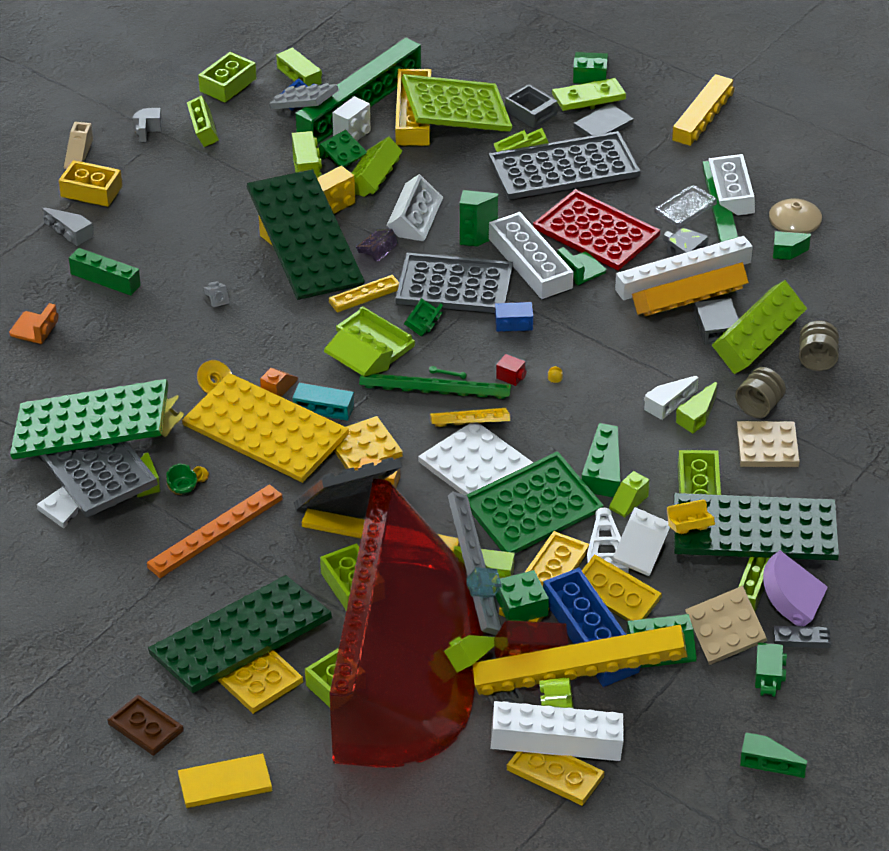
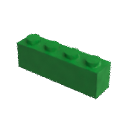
(104, 271)

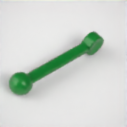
(433, 369)

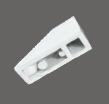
(669, 396)

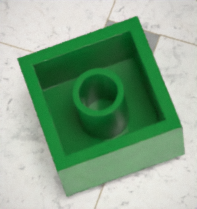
(522, 597)

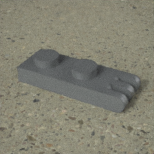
(802, 636)

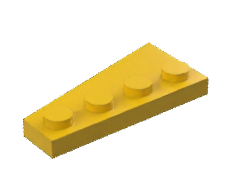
(470, 416)

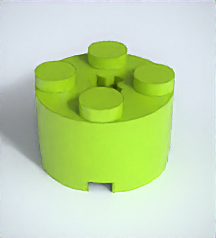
(557, 693)

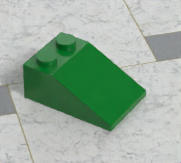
(589, 67)

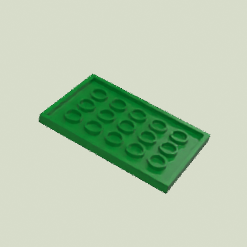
(532, 503)

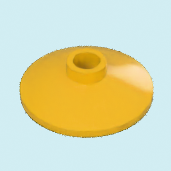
(211, 369)

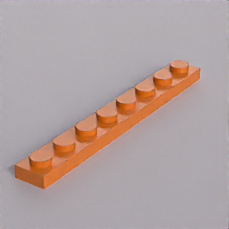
(214, 531)

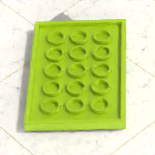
(456, 103)

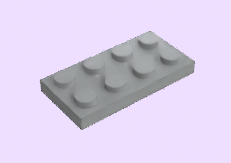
(303, 96)

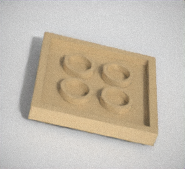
(767, 444)
(726, 625)

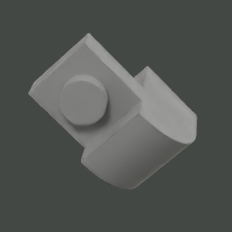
(147, 121)

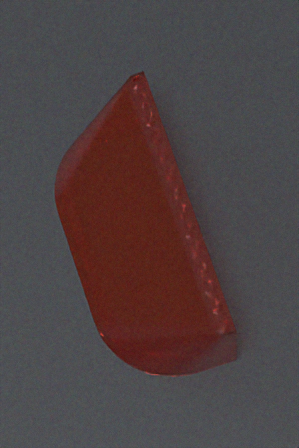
(391, 680)

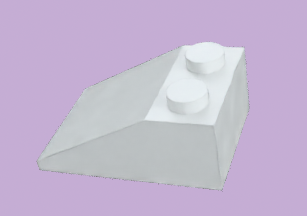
(641, 541)

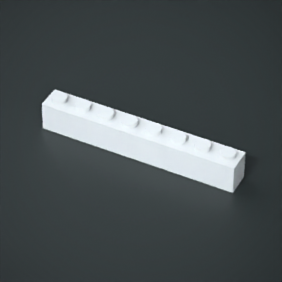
(683, 266)

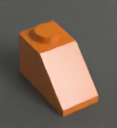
(277, 381)

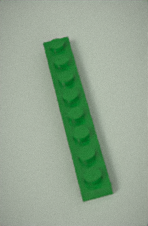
(444, 386)

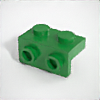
(422, 317)

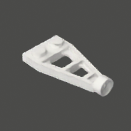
(604, 523)

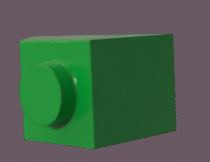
(790, 245)

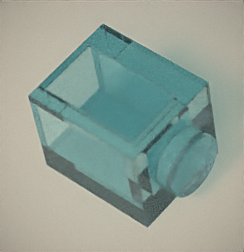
(483, 582)

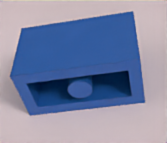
(514, 316)

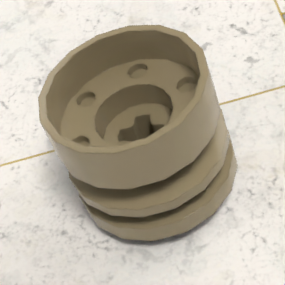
(819, 345)
(760, 392)

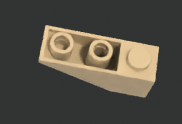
(79, 143)

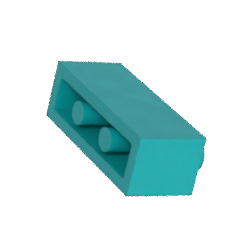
(325, 401)

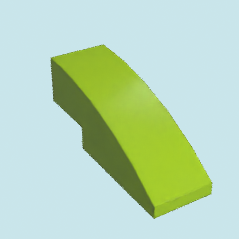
(521, 140)

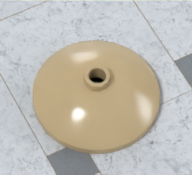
(795, 216)

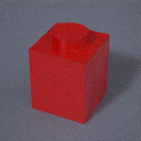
(510, 370)

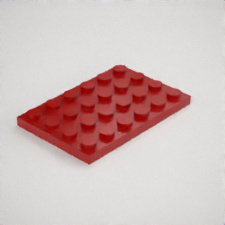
(596, 229)

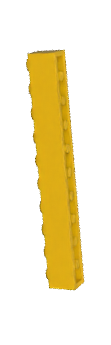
(580, 659)

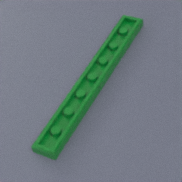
(723, 217)

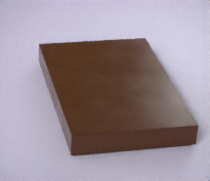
(145, 725)

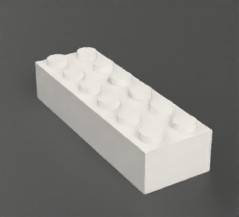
(531, 255)
(557, 731)

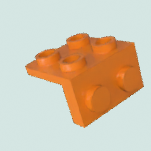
(35, 326)

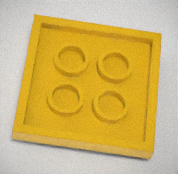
(367, 440)
(262, 681)

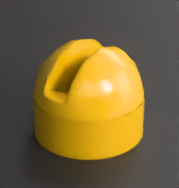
(555, 374)
(201, 473)

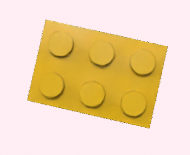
(90, 183)

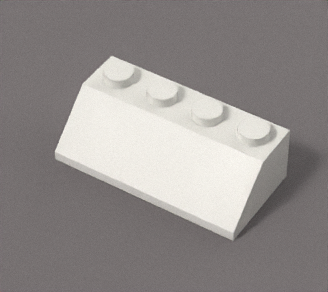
(733, 184)
(415, 209)

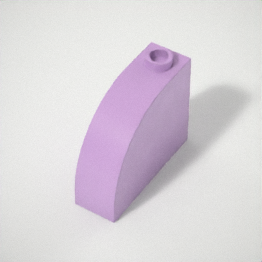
(792, 589)

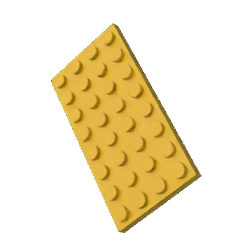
(265, 427)

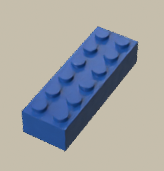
(585, 615)

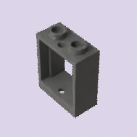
(546, 106)

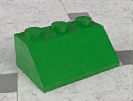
(475, 214)
(641, 625)

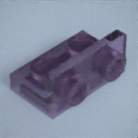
(378, 243)

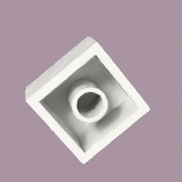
(353, 117)

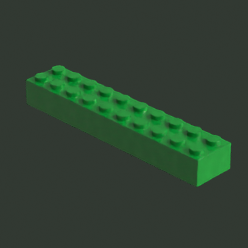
(369, 84)

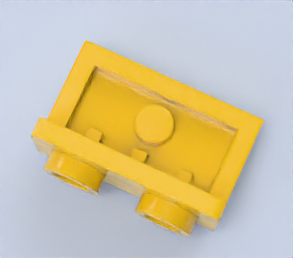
(689, 516)

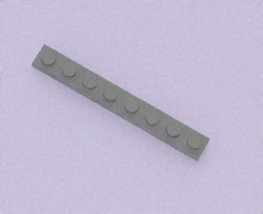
(473, 558)

